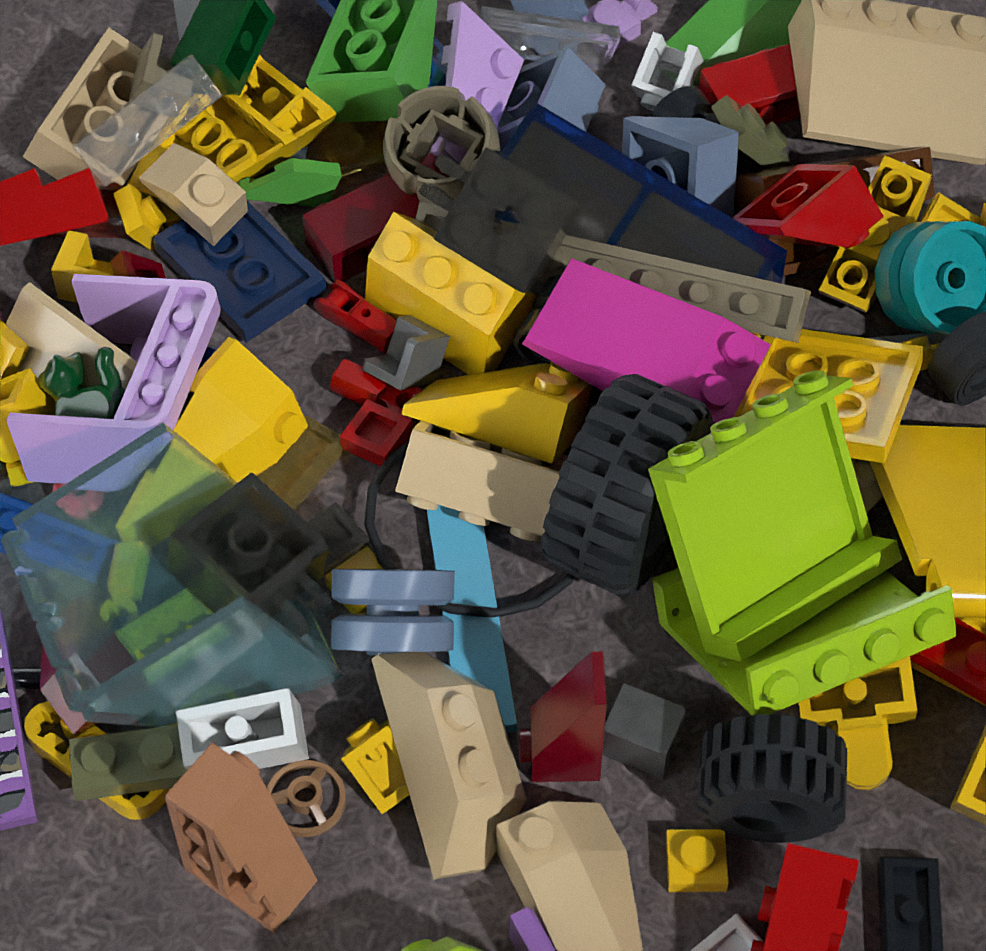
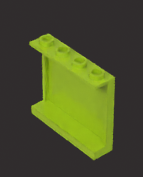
(769, 518)

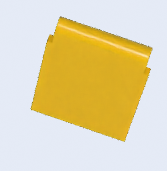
(939, 508)

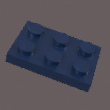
(251, 268)

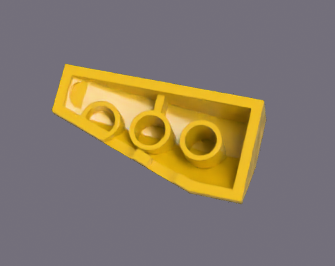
(240, 413)

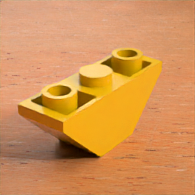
(899, 195)

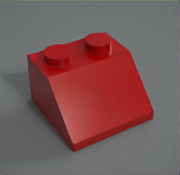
(814, 207)

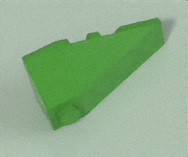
(735, 29)

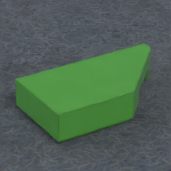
(295, 183)

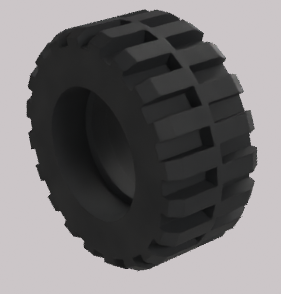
(604, 506)

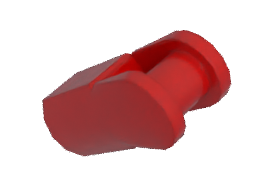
(362, 320)

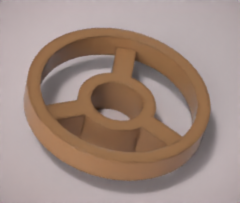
(313, 806)

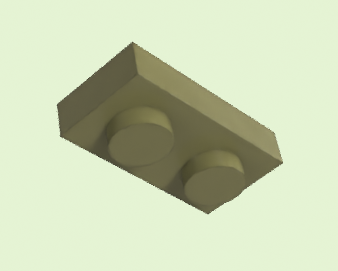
(756, 139)
(126, 762)

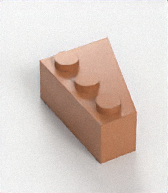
(237, 837)

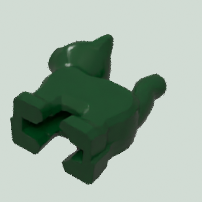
(64, 384)

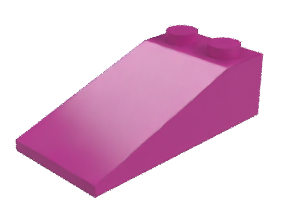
(617, 328)

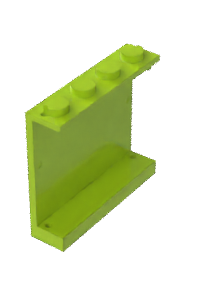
(839, 644)

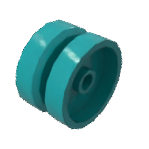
(933, 275)

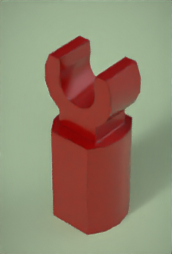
(358, 386)

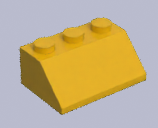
(439, 287)

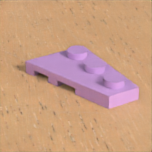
(478, 66)

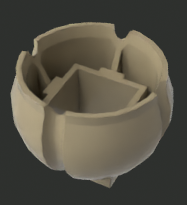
(419, 124)

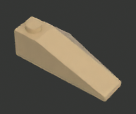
(572, 875)

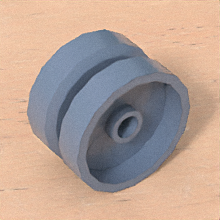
(392, 610)

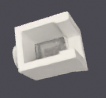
(664, 70)

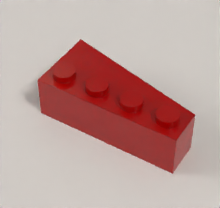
(808, 903)

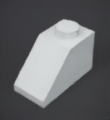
(260, 726)

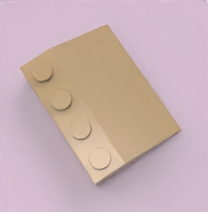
(891, 76)

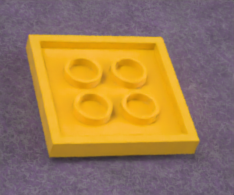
(879, 371)

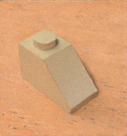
(196, 191)

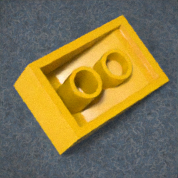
(517, 408)

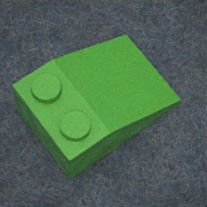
(374, 57)

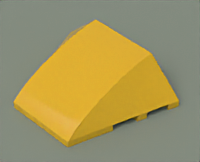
(258, 127)

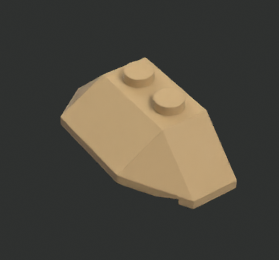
(451, 758)

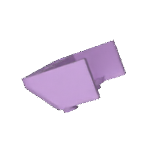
(169, 335)

